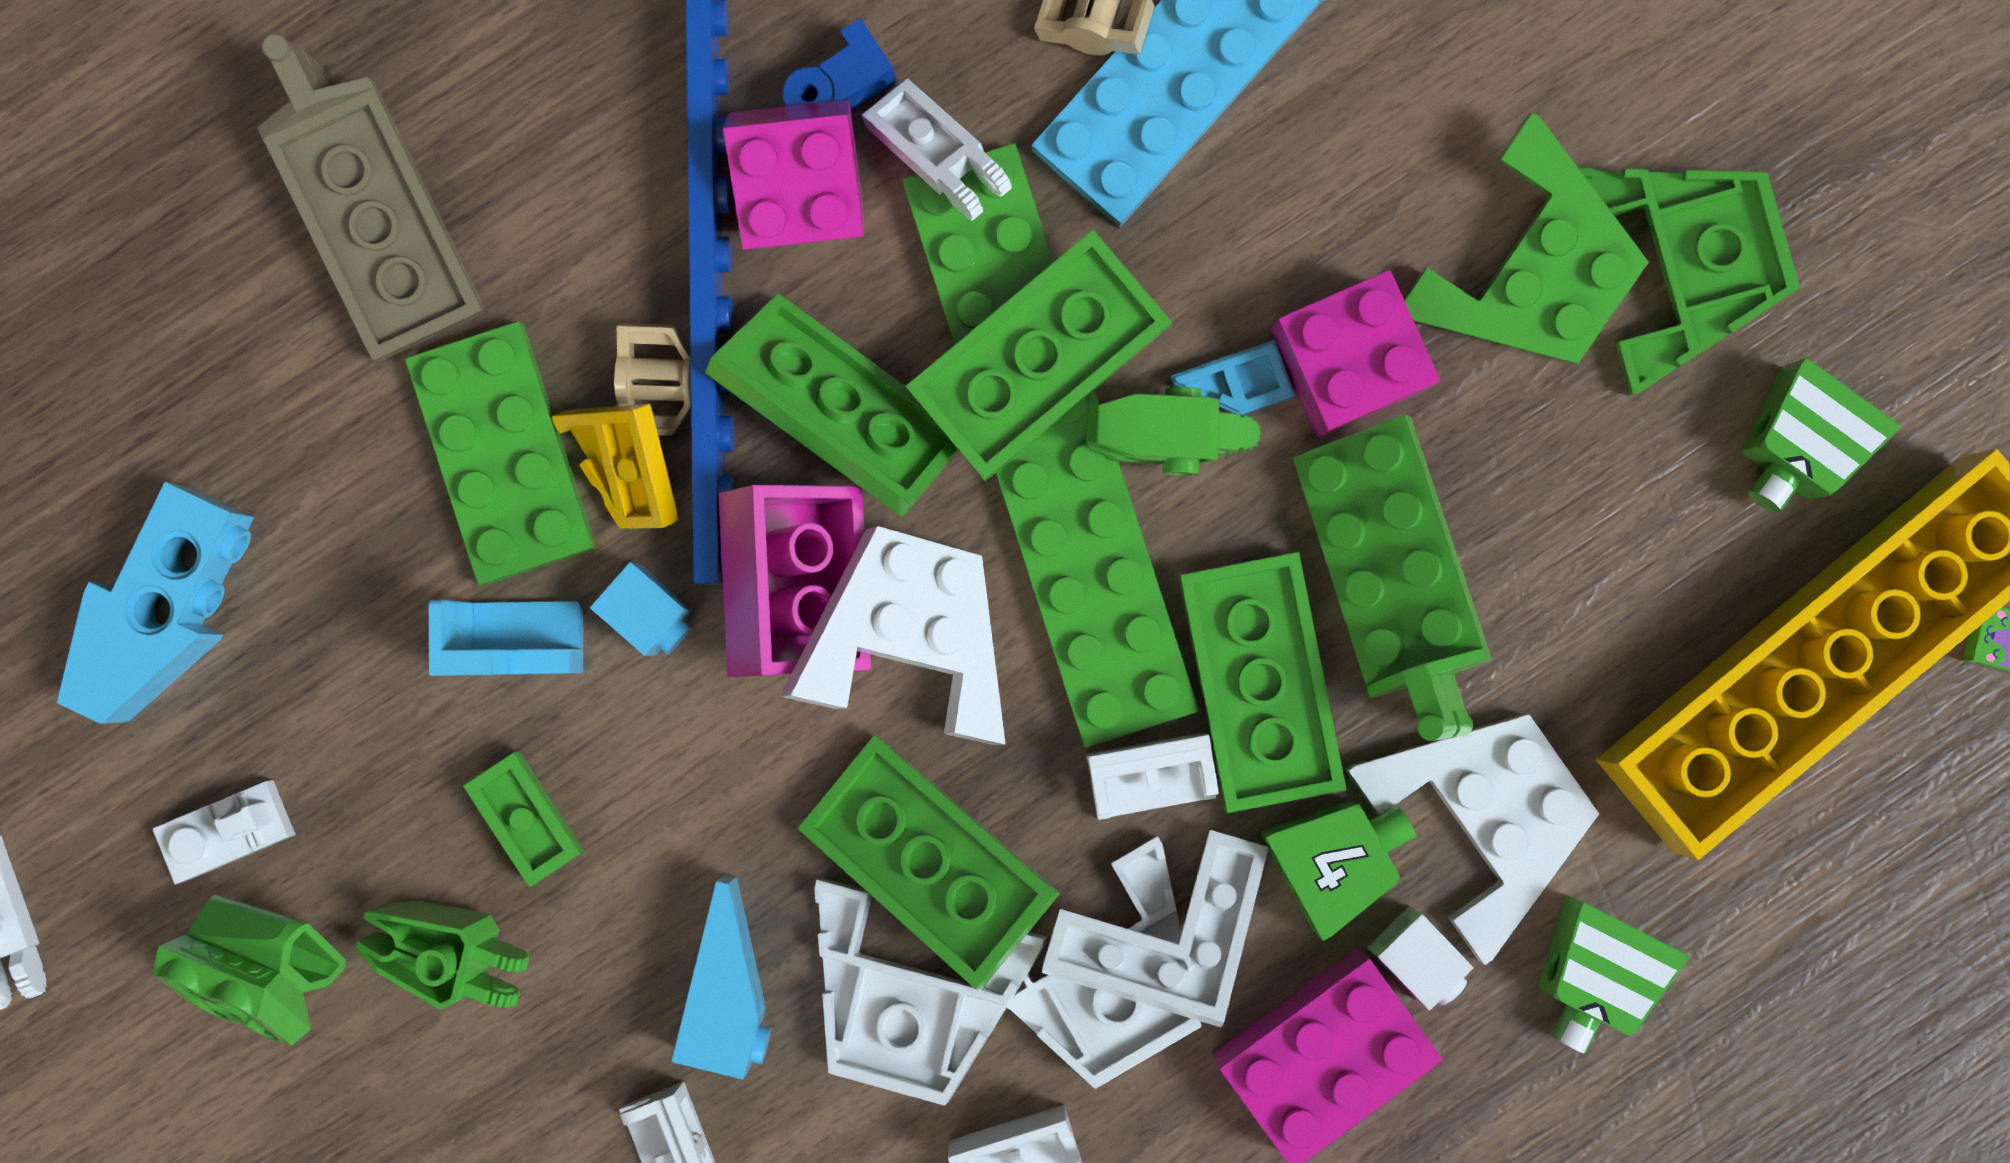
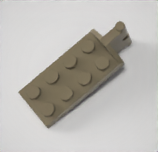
(365, 206)

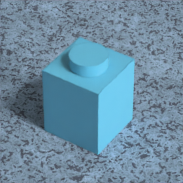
(644, 611)

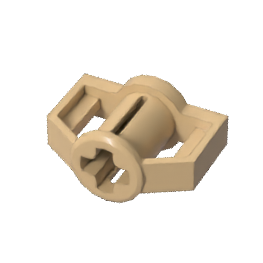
(1092, 26)
(653, 377)

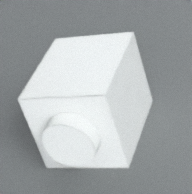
(1421, 959)

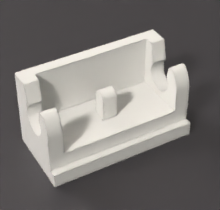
(1152, 775)
(666, 1127)
(1030, 1139)

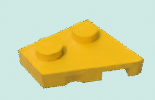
(624, 462)

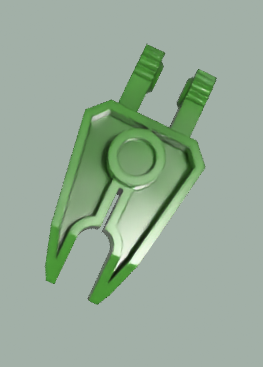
(1169, 430)
(442, 953)

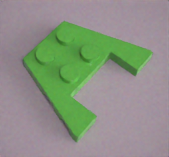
(1716, 252)
(1557, 277)

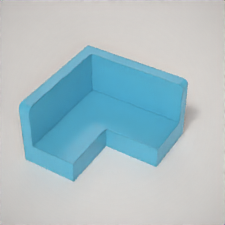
(505, 638)

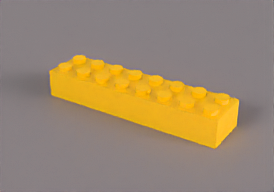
(1822, 660)

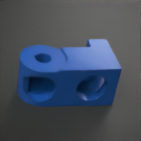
(853, 73)

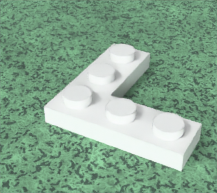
(1179, 978)

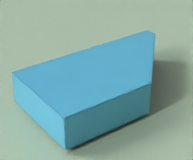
(1241, 380)

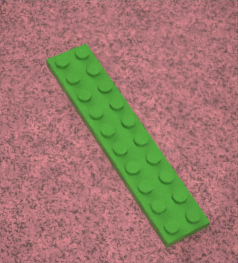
(1059, 493)

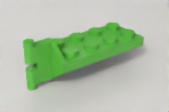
(1395, 570)

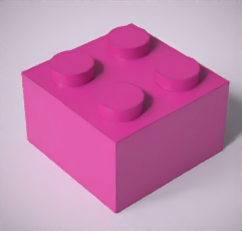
(795, 174)
(1353, 354)

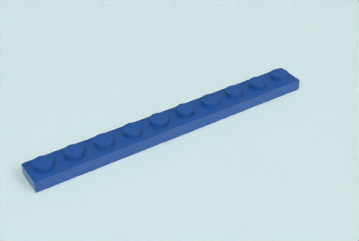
(708, 259)

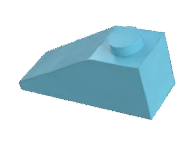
(725, 998)

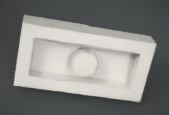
(223, 832)

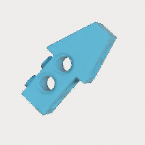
(118, 646)

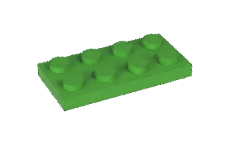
(1038, 355)
(834, 403)
(500, 454)
(1262, 682)
(928, 862)

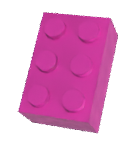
(780, 569)
(1326, 1057)

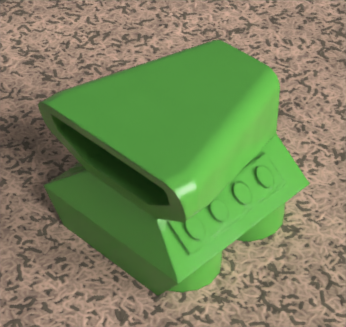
(249, 967)

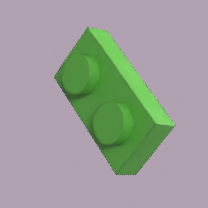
(524, 818)

